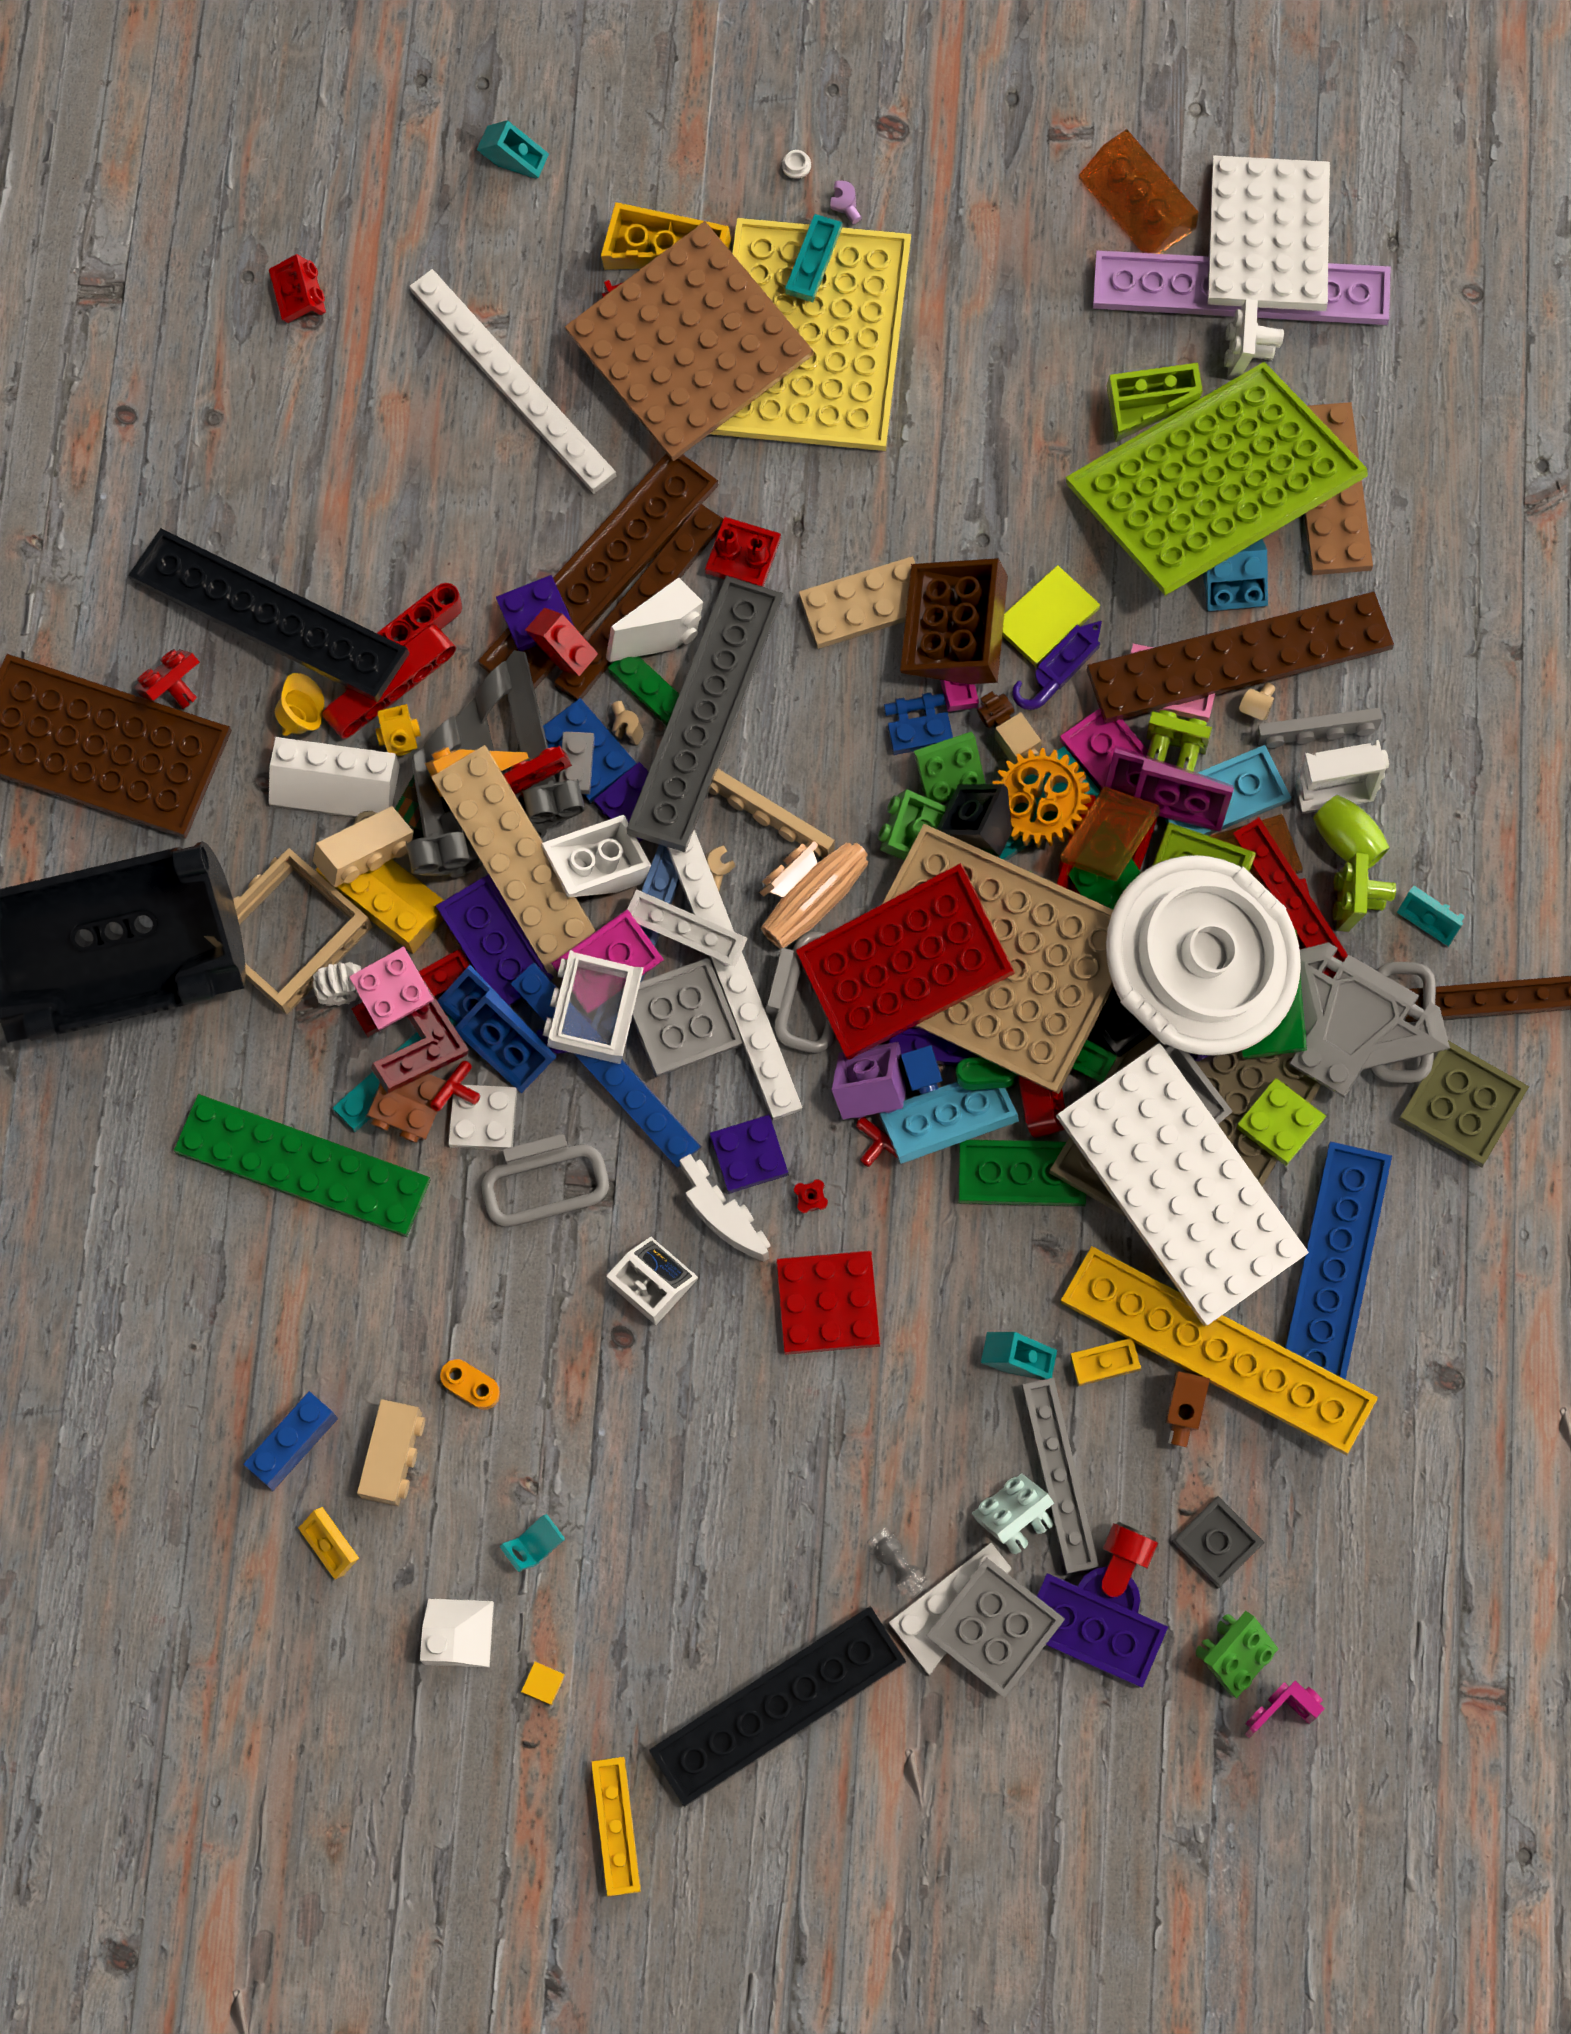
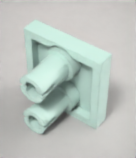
(1013, 1509)

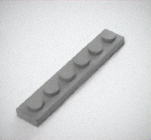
(1060, 1476)

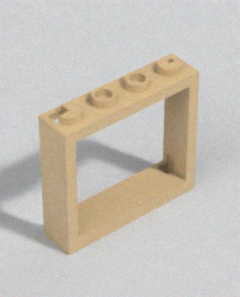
(331, 953)

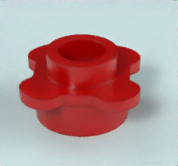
(806, 1204)

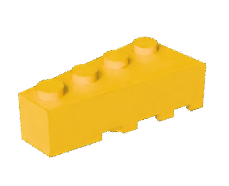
(642, 234)

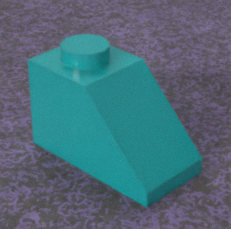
(512, 149)
(1018, 1355)

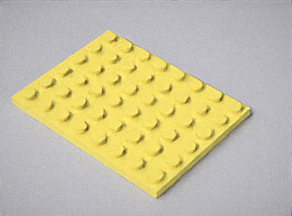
(852, 327)

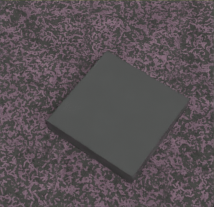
(1218, 1542)

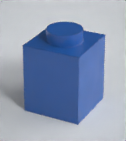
(922, 1069)

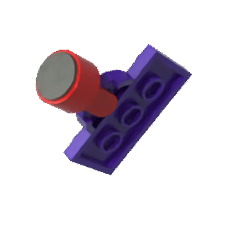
(1103, 1610)

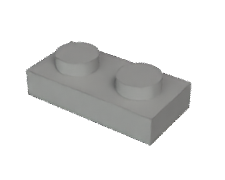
(580, 749)

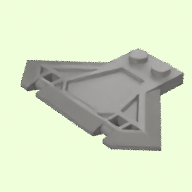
(1359, 1020)

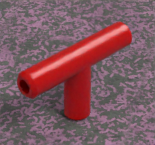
(454, 1086)
(881, 1142)

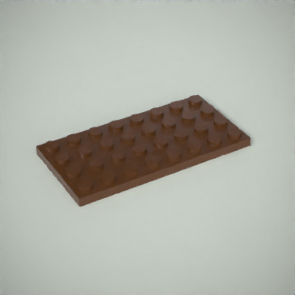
(105, 746)

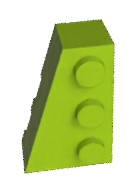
(1150, 395)

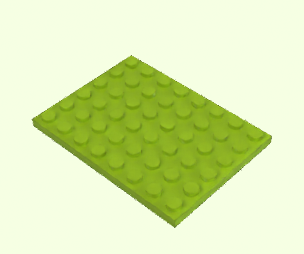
(1215, 477)

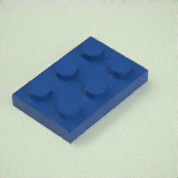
(609, 757)

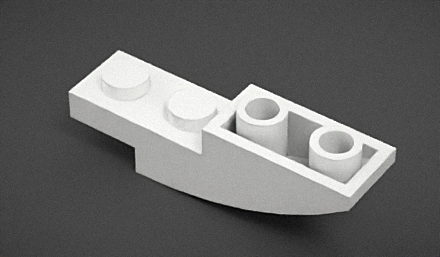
(726, 1220)

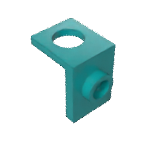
(533, 1544)

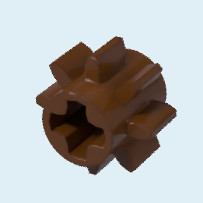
(995, 709)

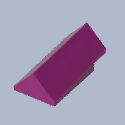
(1177, 791)

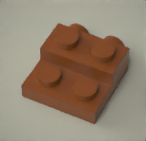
(406, 1108)

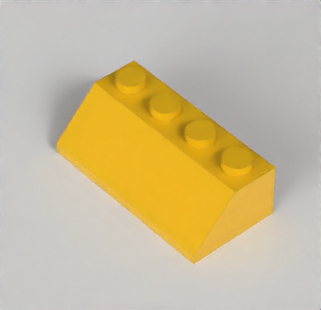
(395, 903)

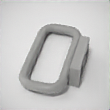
(1429, 993)
(781, 997)
(536, 1155)

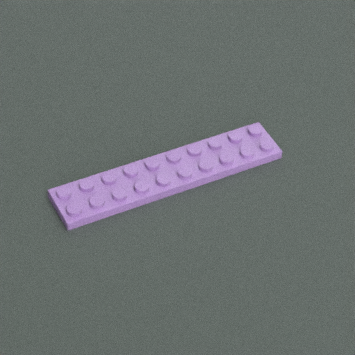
(1181, 286)

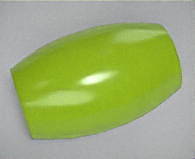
(1350, 830)

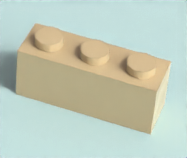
(362, 847)
(391, 1453)

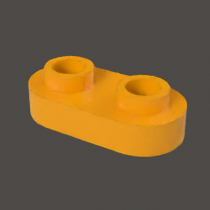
(469, 1383)

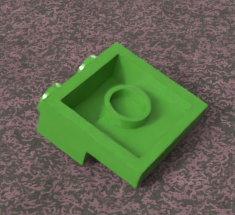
(907, 817)

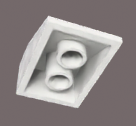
(657, 624)
(598, 859)

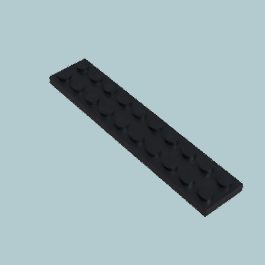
(269, 615)

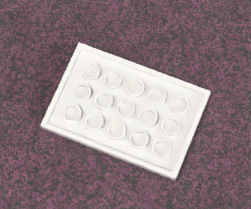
(1269, 233)

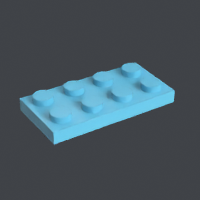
(1255, 784)
(945, 1119)

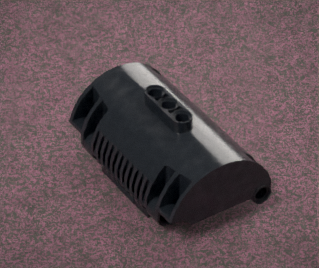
(67, 984)

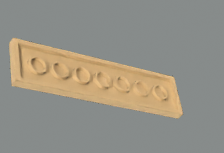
(513, 856)

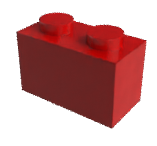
(561, 641)

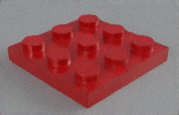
(828, 1302)

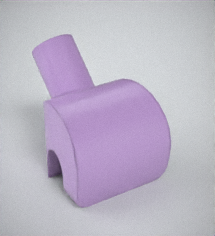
(845, 201)

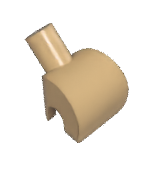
(1258, 703)
(627, 723)
(716, 867)

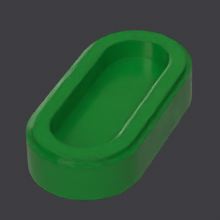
(980, 1074)

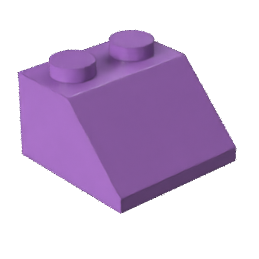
(870, 1082)

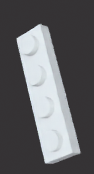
(686, 928)

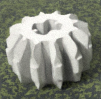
(333, 984)

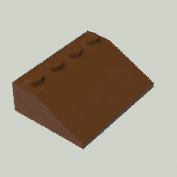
(955, 621)

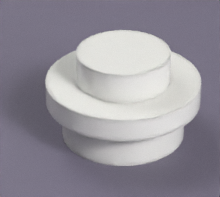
(796, 164)

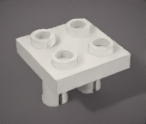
(1249, 340)

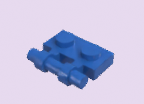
(917, 732)

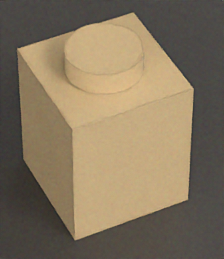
(1017, 737)

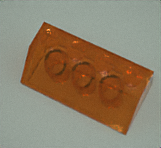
(1139, 195)

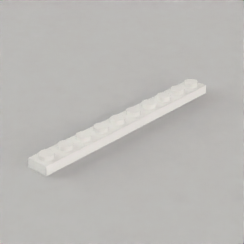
(513, 381)
(738, 986)

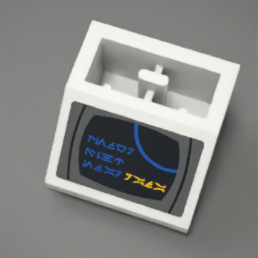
(651, 1279)

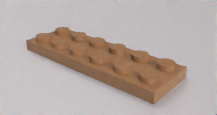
(1339, 526)

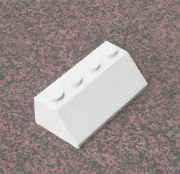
(331, 778)

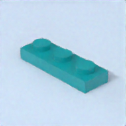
(813, 258)

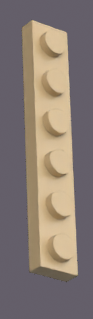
(770, 814)

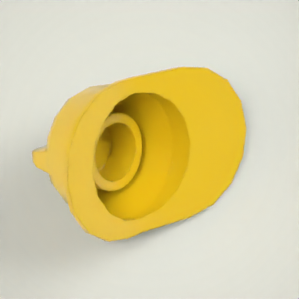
(299, 705)

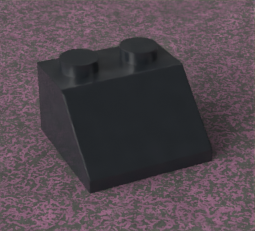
(979, 816)

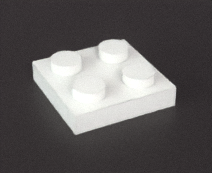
(487, 1123)

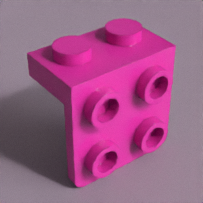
(1303, 1701)

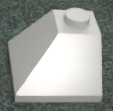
(457, 1633)

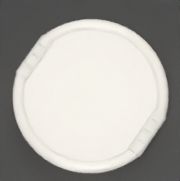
(1203, 955)

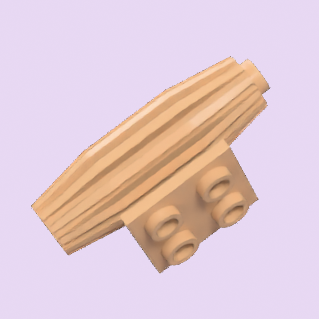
(809, 889)

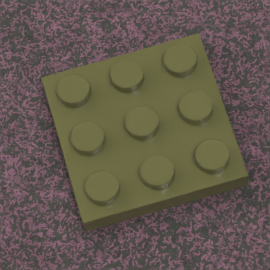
(1464, 1104)

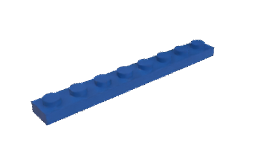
(616, 1078)

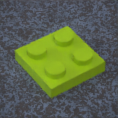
(1281, 1121)

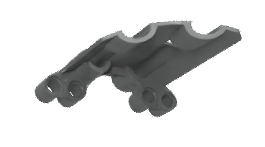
(547, 803)

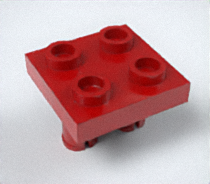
(743, 552)

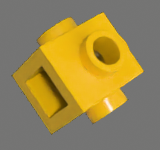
(397, 730)

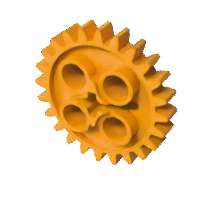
(1066, 803)

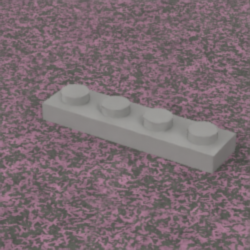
(1308, 729)

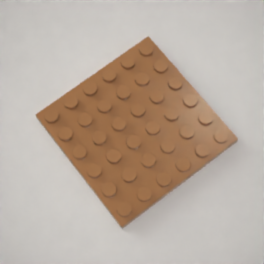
(689, 340)

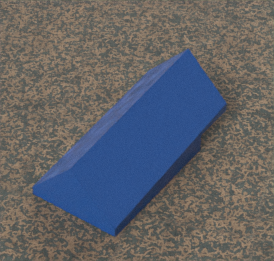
(495, 1030)

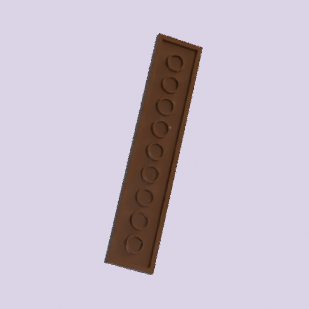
(618, 552)
(1239, 657)

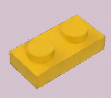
(1105, 1362)
(328, 1543)

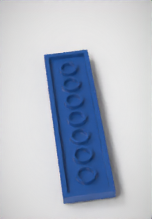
(1338, 1256)

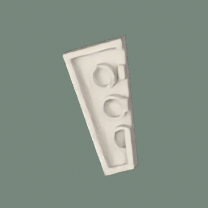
(921, 1616)

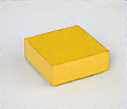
(543, 1683)

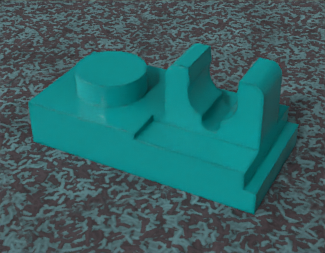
(1431, 915)

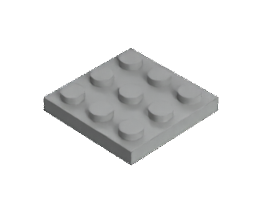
(684, 1018)
(995, 1627)

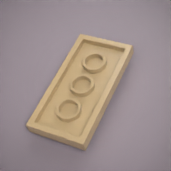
(858, 603)

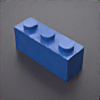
(291, 1441)

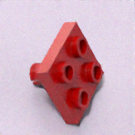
(168, 677)

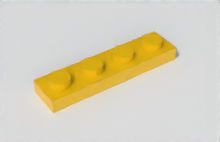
(616, 1826)

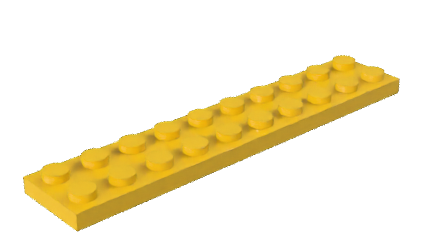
(1223, 1351)

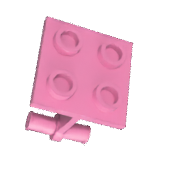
(391, 988)

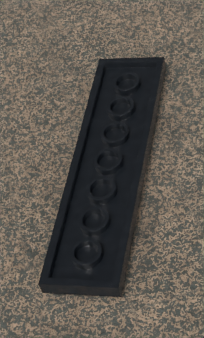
(777, 1706)

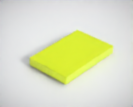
(1047, 615)

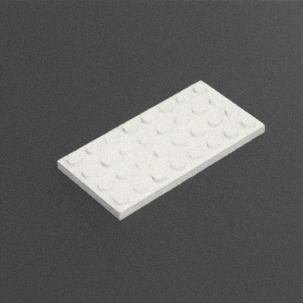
(1182, 1184)

